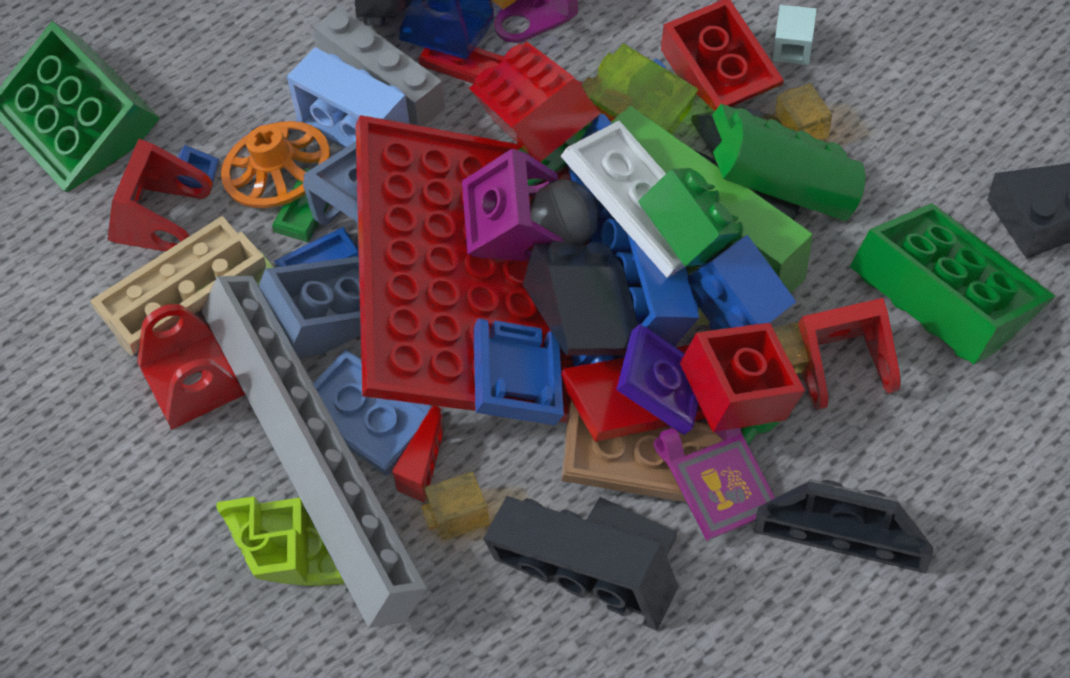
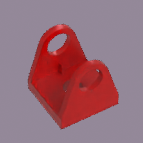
(156, 171)
(861, 319)
(177, 353)

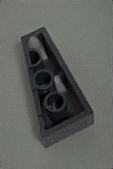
(584, 557)

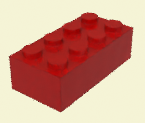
(534, 100)

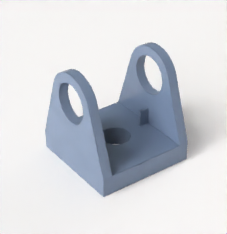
(333, 183)

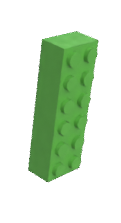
(776, 235)

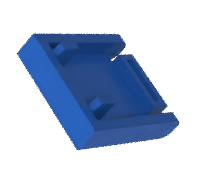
(514, 365)

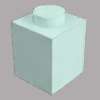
(794, 34)

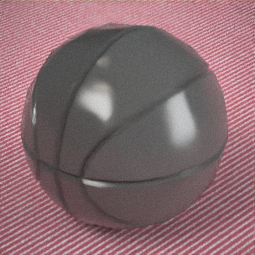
(566, 210)

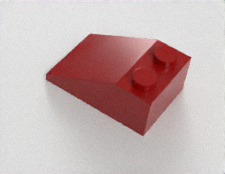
(718, 55)

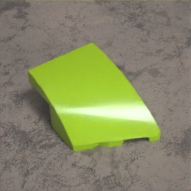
(279, 541)

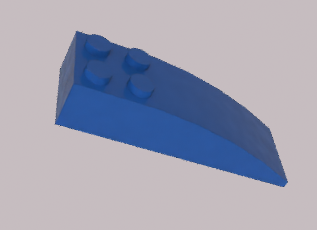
(658, 302)

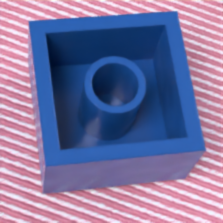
(739, 288)

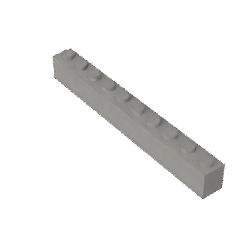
(313, 453)

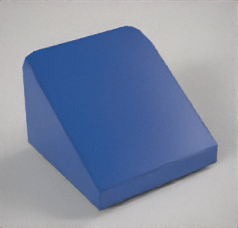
(200, 160)

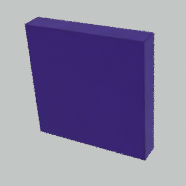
(657, 381)

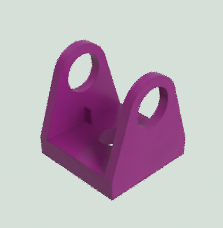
(541, 14)
(508, 227)

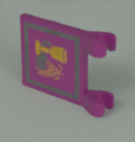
(717, 481)

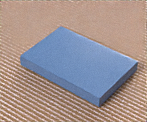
(370, 426)

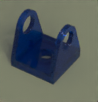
(447, 25)

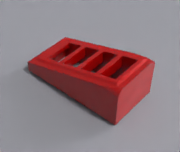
(418, 461)

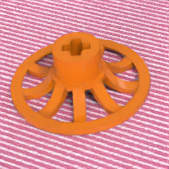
(269, 154)

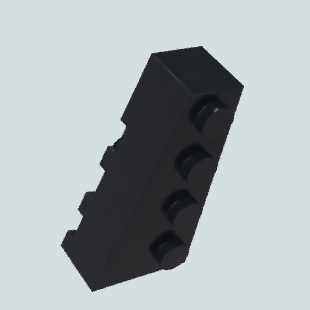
(1034, 206)

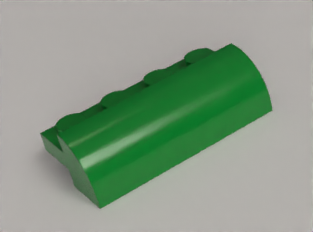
(787, 163)

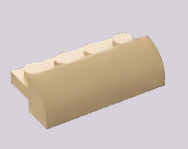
(175, 280)

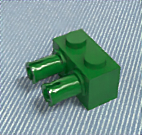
(690, 216)

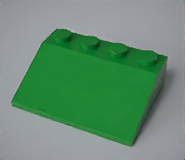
(71, 108)
(949, 281)

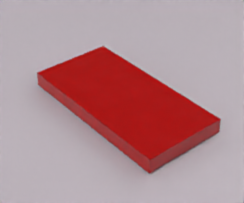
(605, 409)

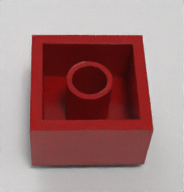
(741, 376)

